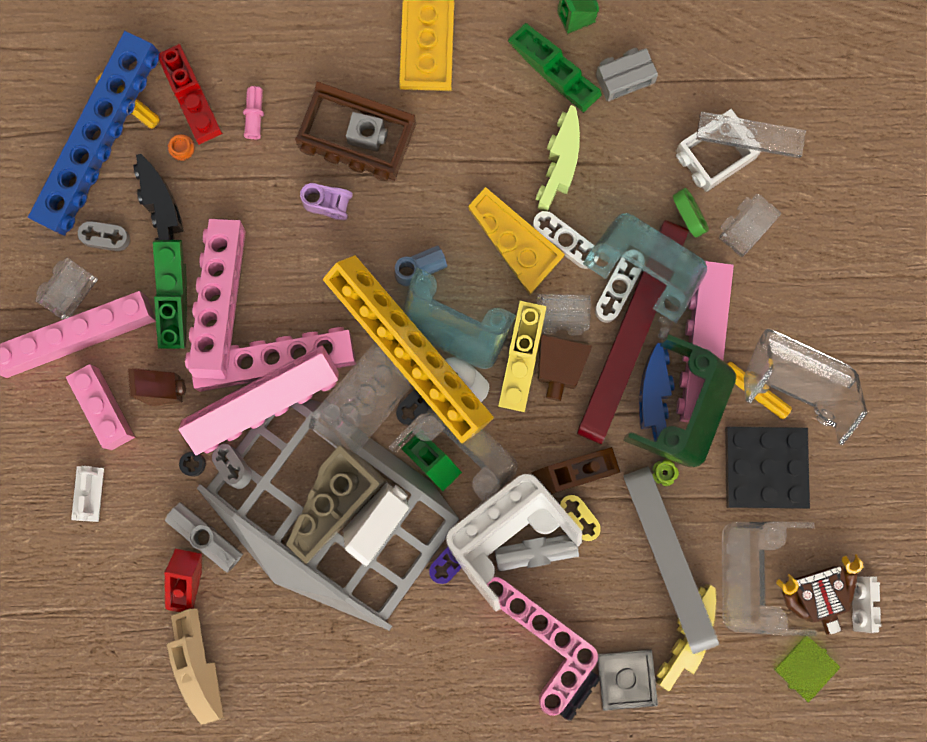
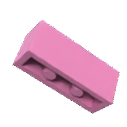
(100, 407)

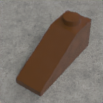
(155, 386)
(578, 471)

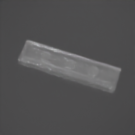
(750, 134)

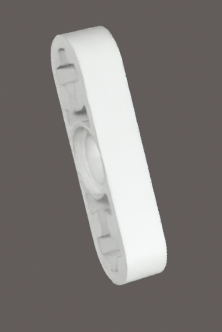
(564, 228)
(616, 307)

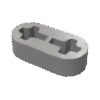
(104, 230)
(227, 469)

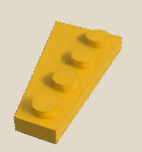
(520, 244)

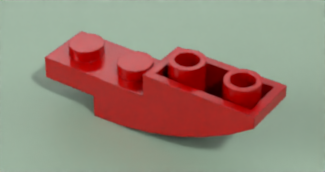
(189, 94)

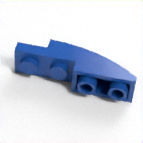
(654, 387)

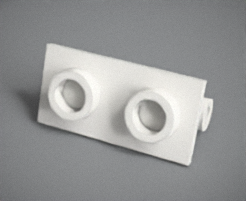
(87, 493)
(865, 616)

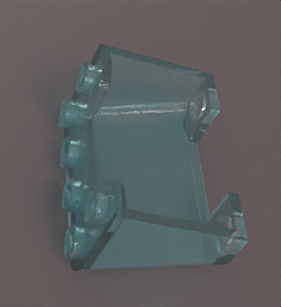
(654, 254)

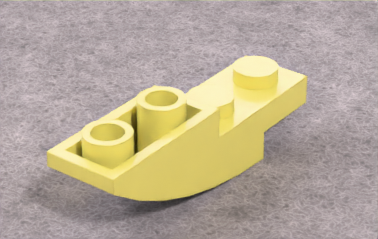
(522, 356)
(683, 656)

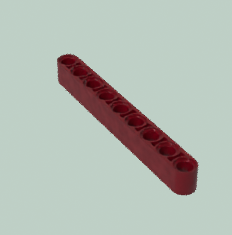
(625, 348)

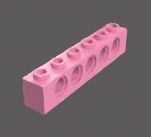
(341, 355)
(215, 362)

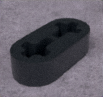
(409, 402)

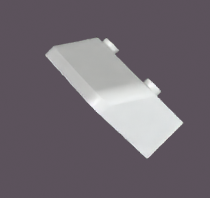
(499, 519)

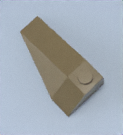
(339, 492)

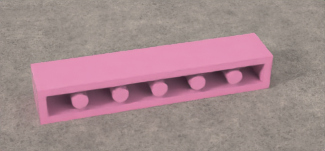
(706, 328)
(75, 333)
(259, 400)

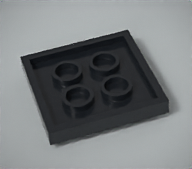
(767, 467)

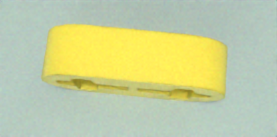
(584, 513)

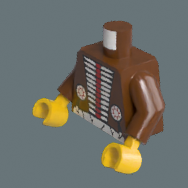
(823, 593)

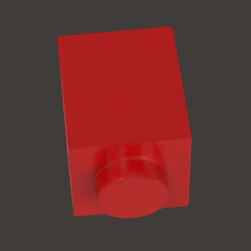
(182, 580)

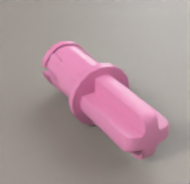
(253, 113)

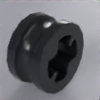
(186, 470)

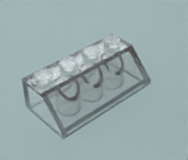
(360, 401)

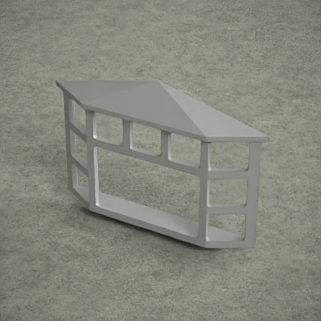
(287, 568)

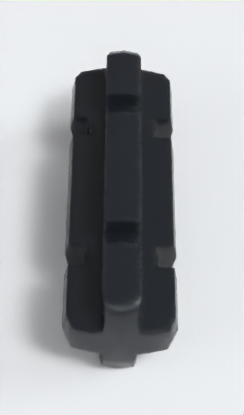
(580, 696)

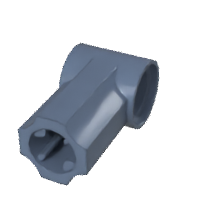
(429, 261)

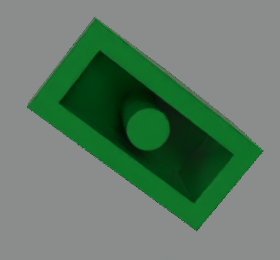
(577, 13)
(432, 461)

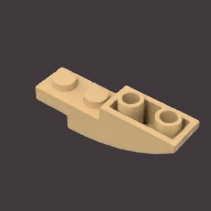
(193, 675)

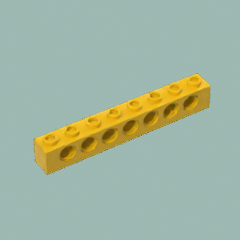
(408, 348)

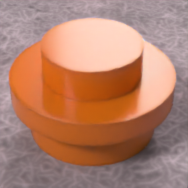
(181, 147)

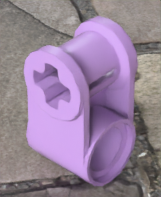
(328, 200)

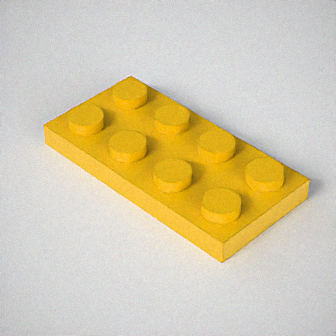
(427, 45)

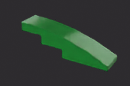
(554, 67)

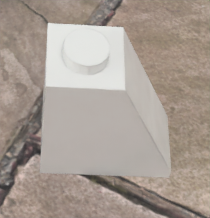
(375, 523)

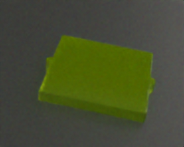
(807, 668)

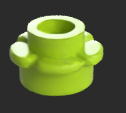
(672, 472)

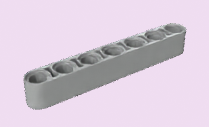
(671, 560)

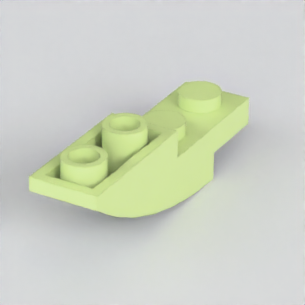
(563, 151)

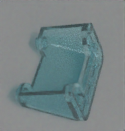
(454, 331)

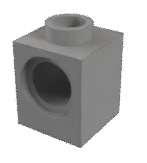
(361, 122)

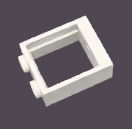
(699, 175)

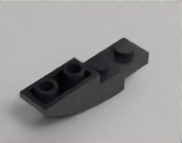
(157, 197)

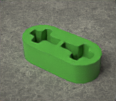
(690, 212)

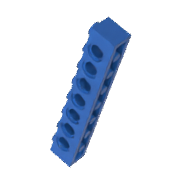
(92, 119)

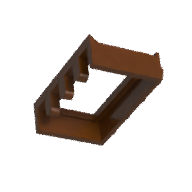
(357, 161)

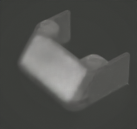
(809, 377)
(494, 460)
(745, 577)

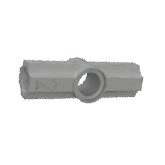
(190, 526)
(535, 552)

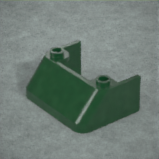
(693, 444)

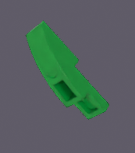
(170, 294)

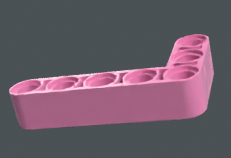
(548, 635)

